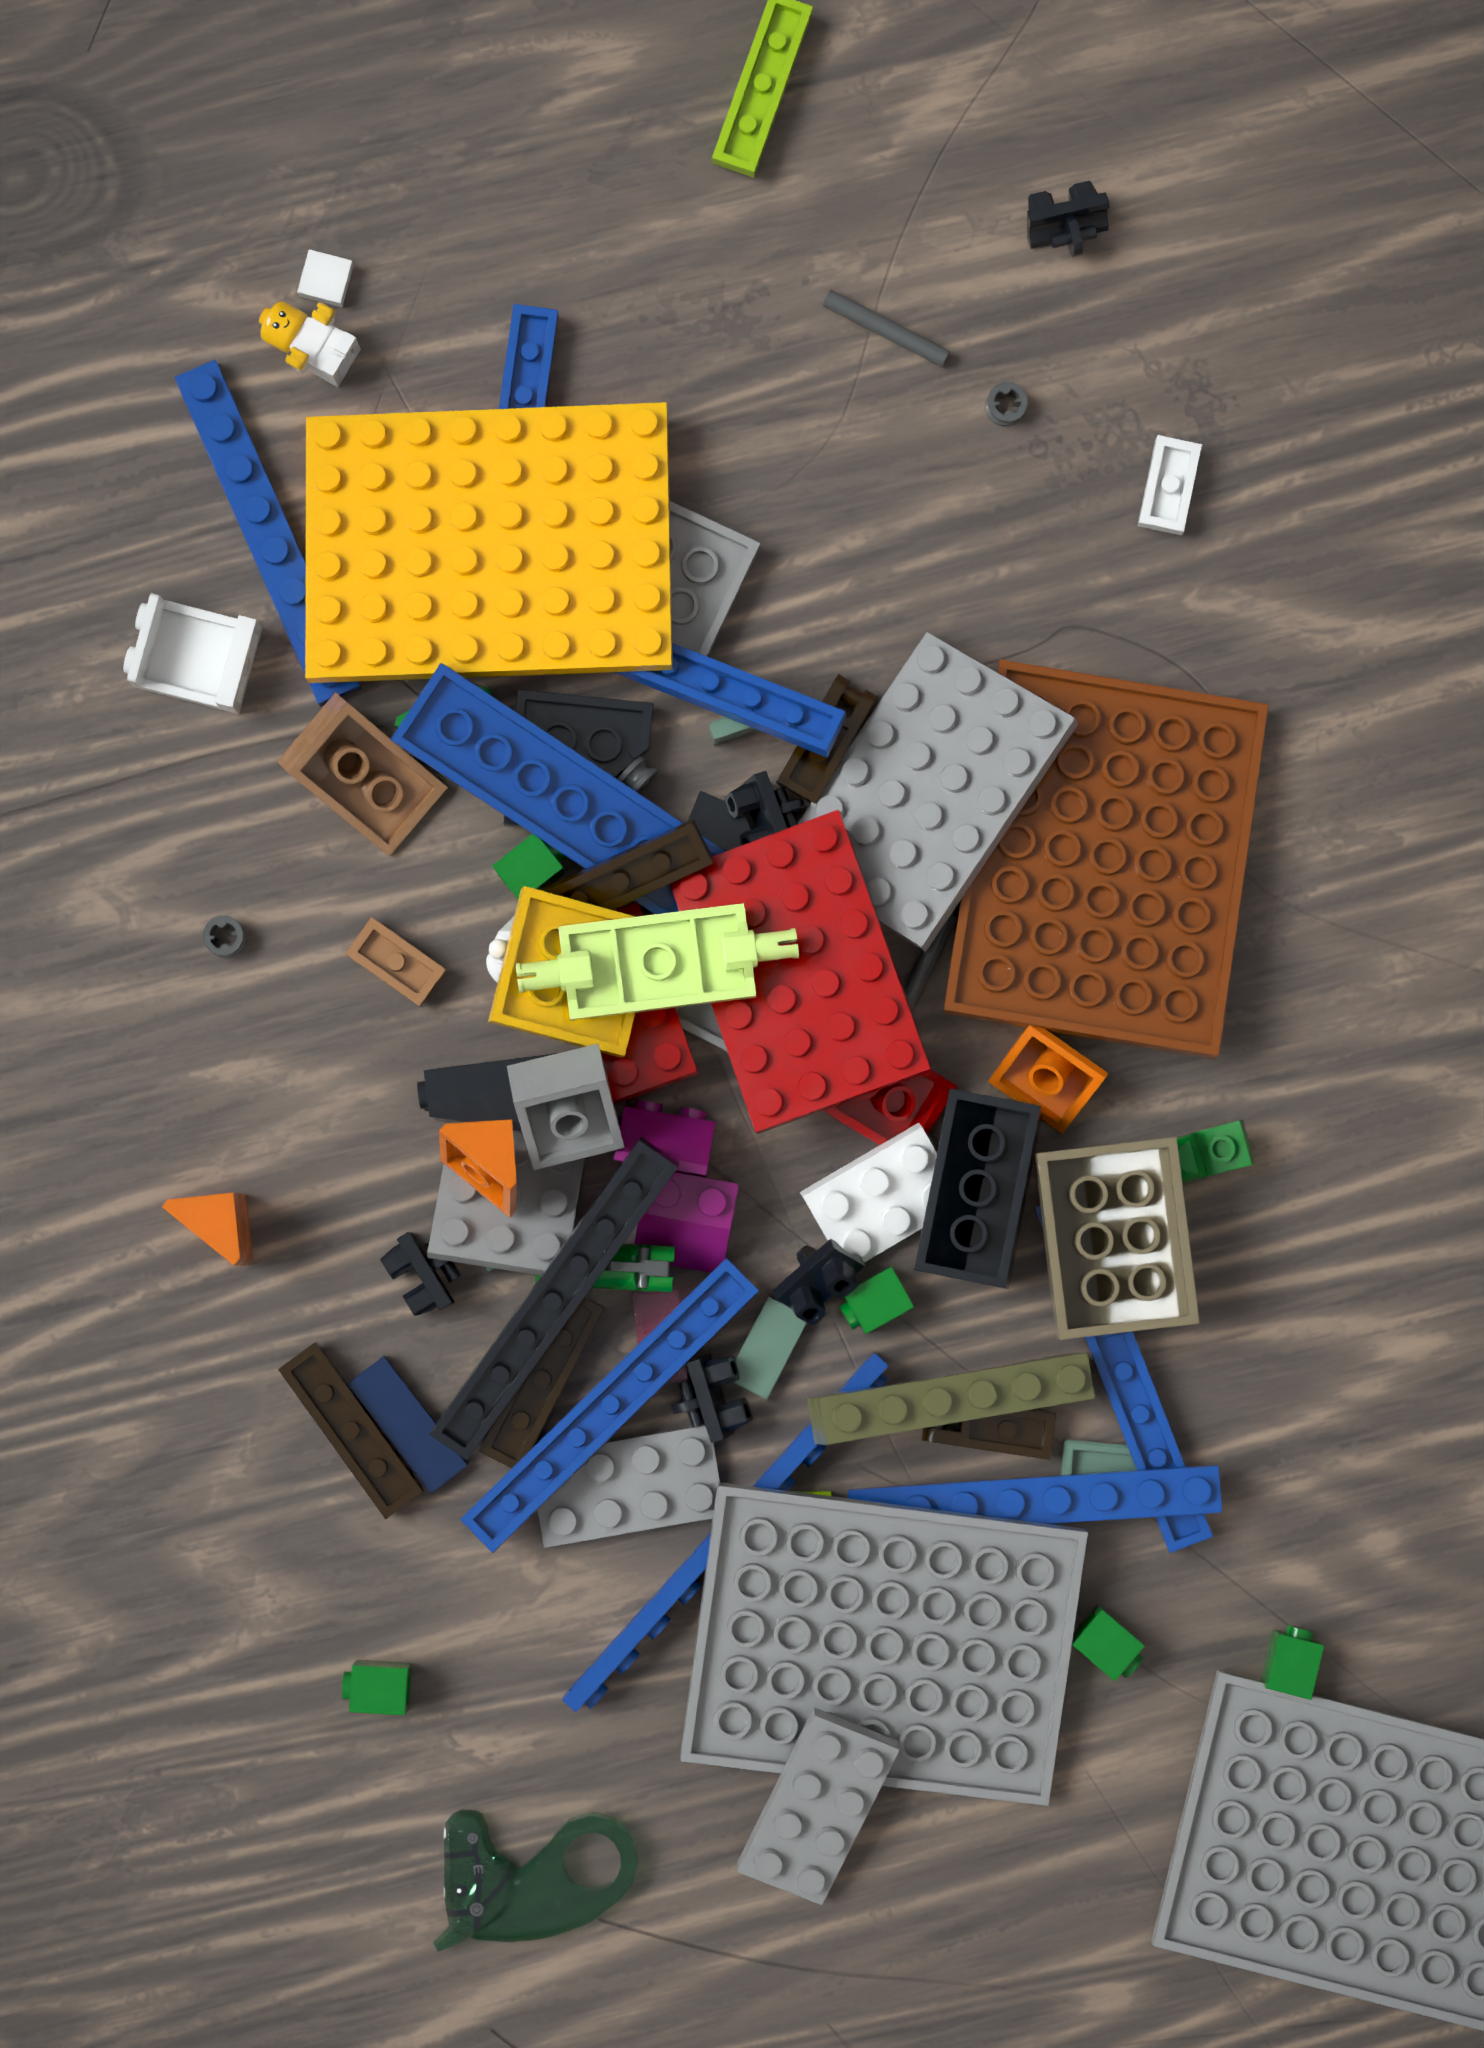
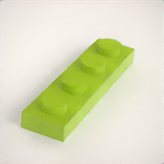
(762, 86)

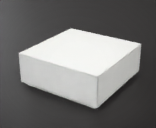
(325, 278)

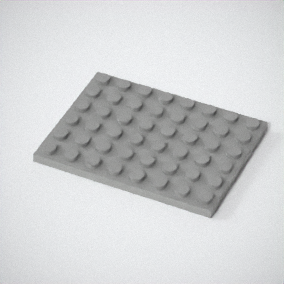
(894, 1621)
(1333, 1851)

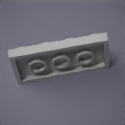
(635, 1488)
(818, 1806)

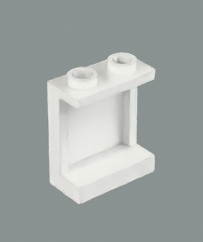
(192, 654)

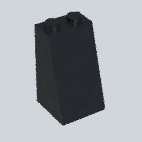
(470, 1092)

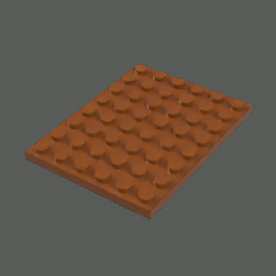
(1120, 872)

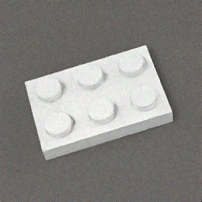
(876, 1195)

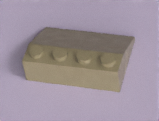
(1116, 1238)

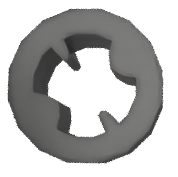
(1002, 390)
(638, 775)
(224, 923)

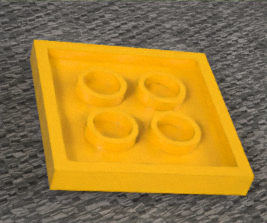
(546, 1011)

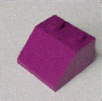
(682, 1137)
(692, 1217)

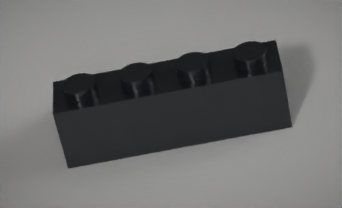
(979, 1188)

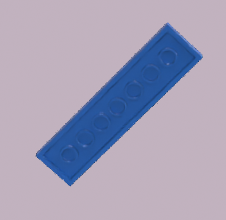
(531, 776)

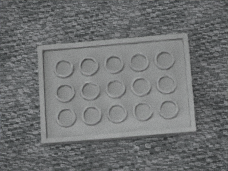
(939, 782)

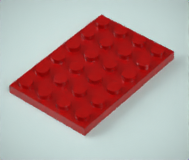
(837, 1013)

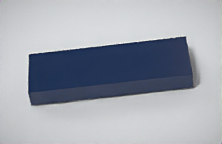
(406, 1423)

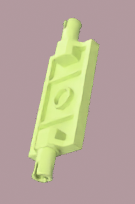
(657, 961)

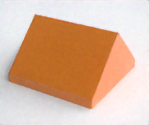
(1048, 1074)
(483, 1158)
(219, 1222)

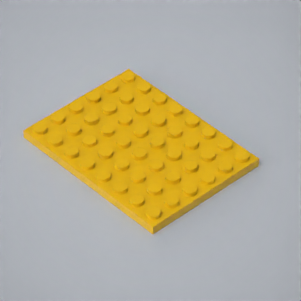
(488, 543)

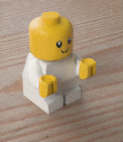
(311, 341)

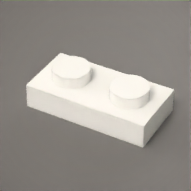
(1169, 485)

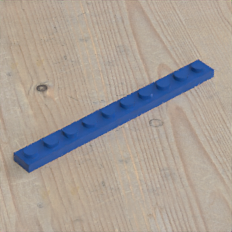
(684, 1581)

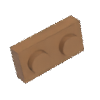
(396, 962)

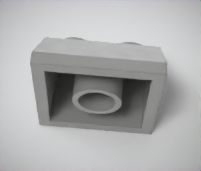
(565, 1106)

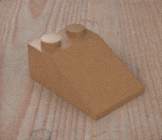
(361, 774)

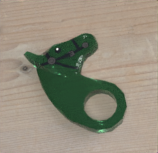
(509, 1903)

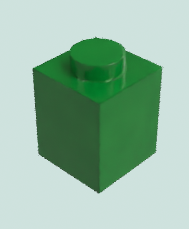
(530, 865)
(876, 1301)
(1108, 1644)
(1292, 1662)
(378, 1687)

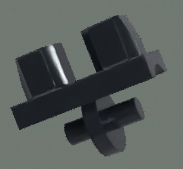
(1067, 221)
(768, 807)
(817, 1278)
(432, 1291)
(706, 1379)

